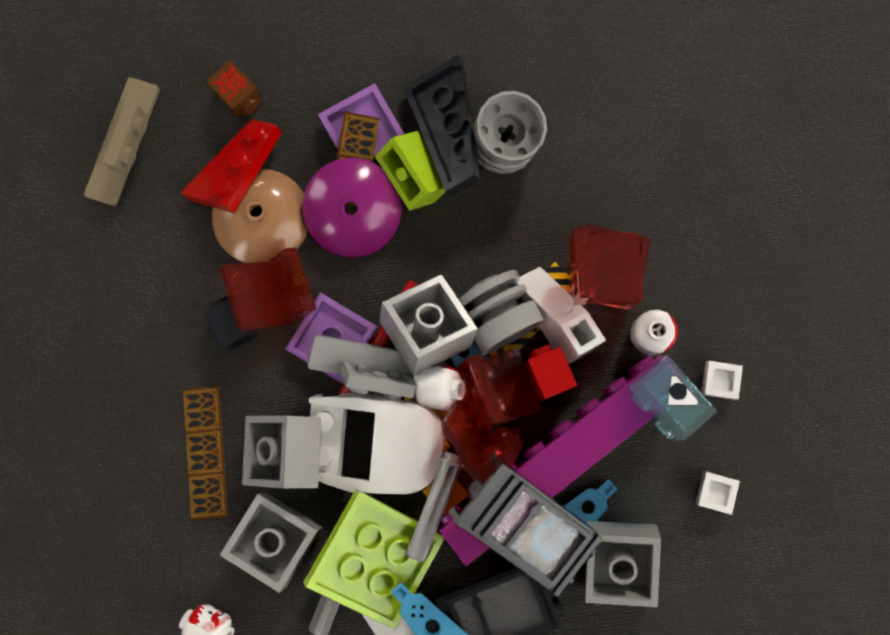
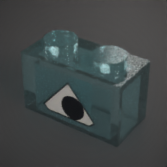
(671, 400)

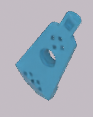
(430, 612)

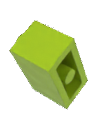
(411, 170)

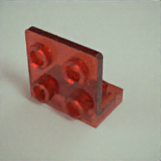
(605, 267)
(268, 291)
(498, 388)
(477, 447)

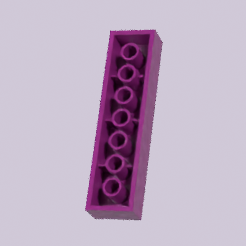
(570, 451)

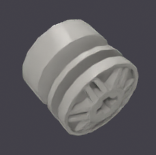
(518, 118)
(499, 311)

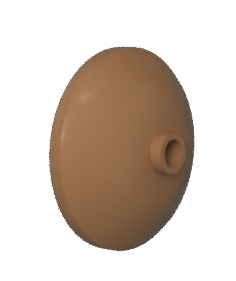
(278, 226)

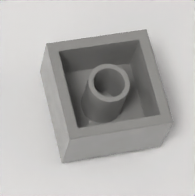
(427, 324)
(281, 451)
(271, 541)
(624, 565)

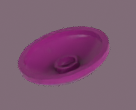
(376, 201)

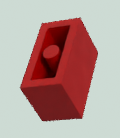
(549, 372)

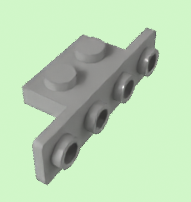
(363, 366)

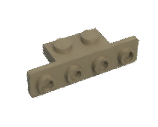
(122, 141)

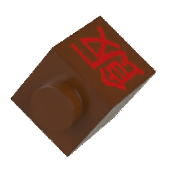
(235, 90)

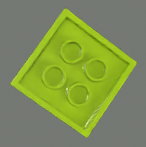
(369, 559)

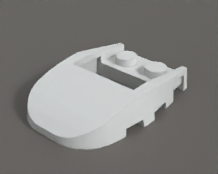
(404, 444)

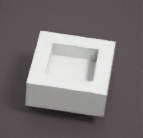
(722, 380)
(717, 492)

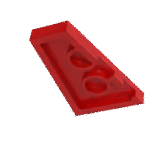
(234, 168)

